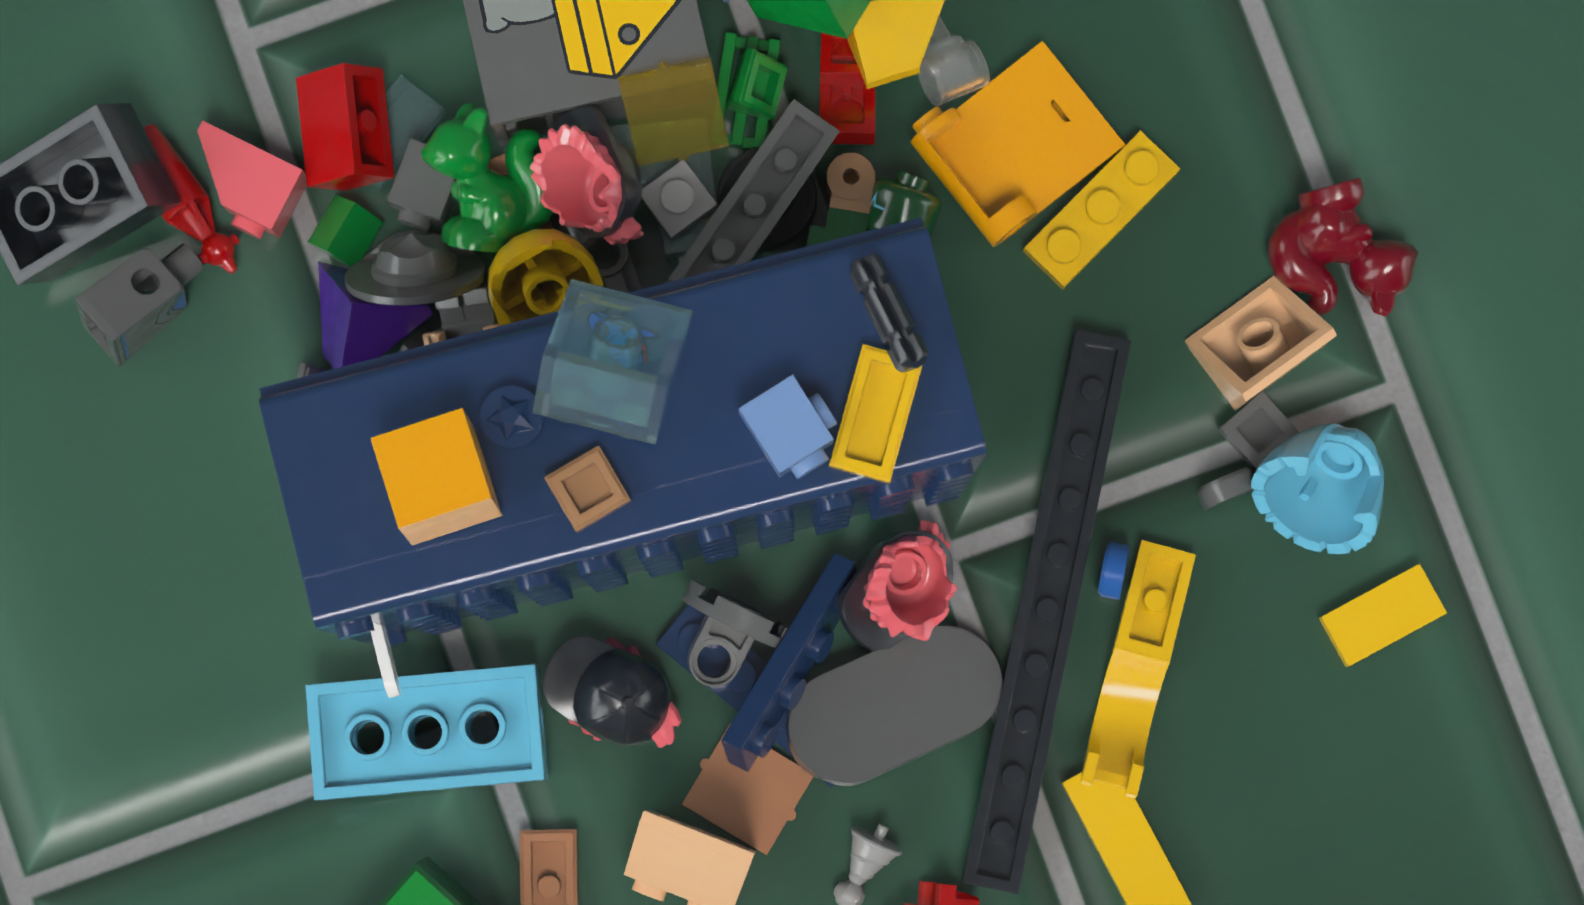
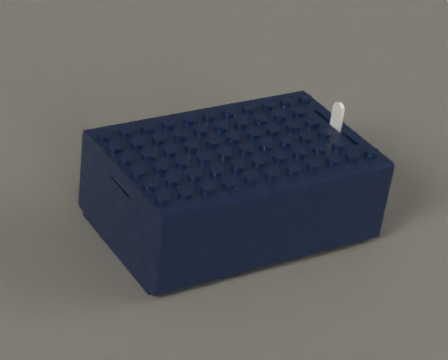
(689, 494)

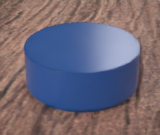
(1113, 570)

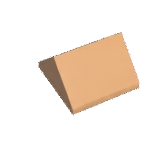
(1258, 341)

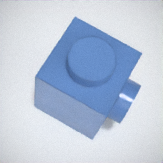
(790, 427)

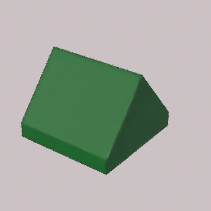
(757, 85)
(346, 231)

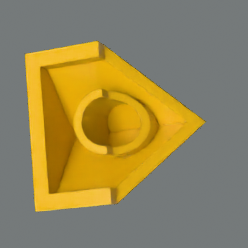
(893, 38)

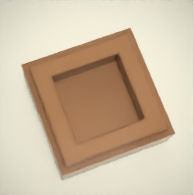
(587, 489)

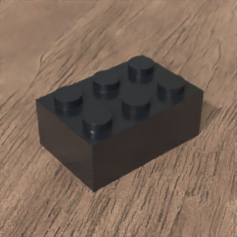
(79, 193)

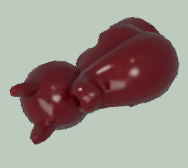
(1331, 232)

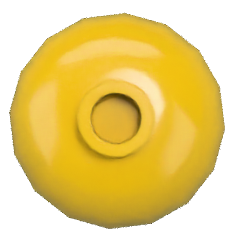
(535, 272)

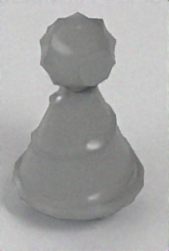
(868, 855)

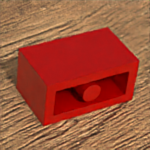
(344, 127)

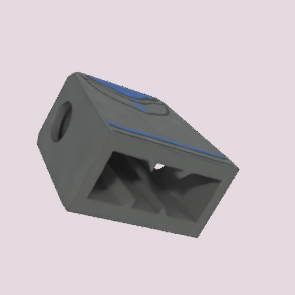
(126, 319)

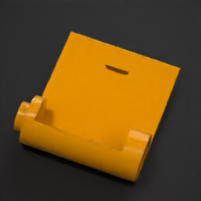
(1013, 148)

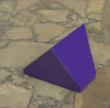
(357, 328)

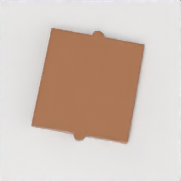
(752, 802)

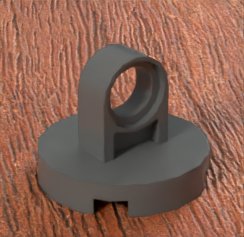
(727, 624)

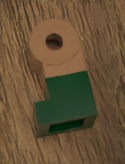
(850, 189)

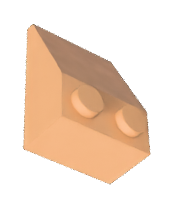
(686, 862)

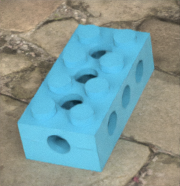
(401, 765)

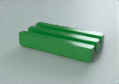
(733, 42)

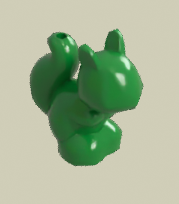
(489, 202)

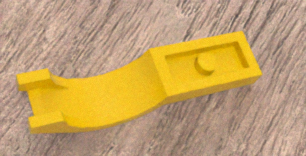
(1137, 666)

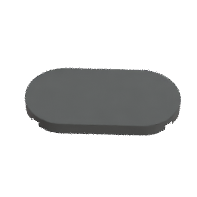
(894, 706)

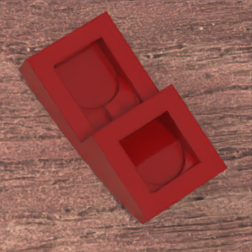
(843, 93)

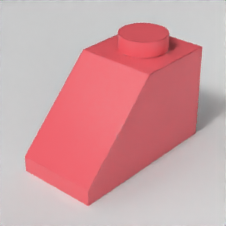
(251, 182)

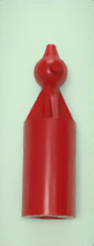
(194, 212)

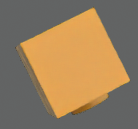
(436, 476)

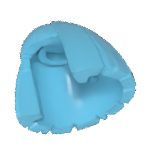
(1322, 488)

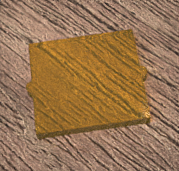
(673, 111)

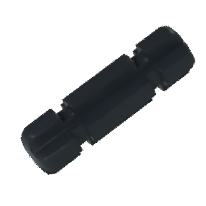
(888, 313)

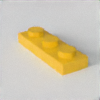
(1101, 210)

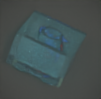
(612, 361)

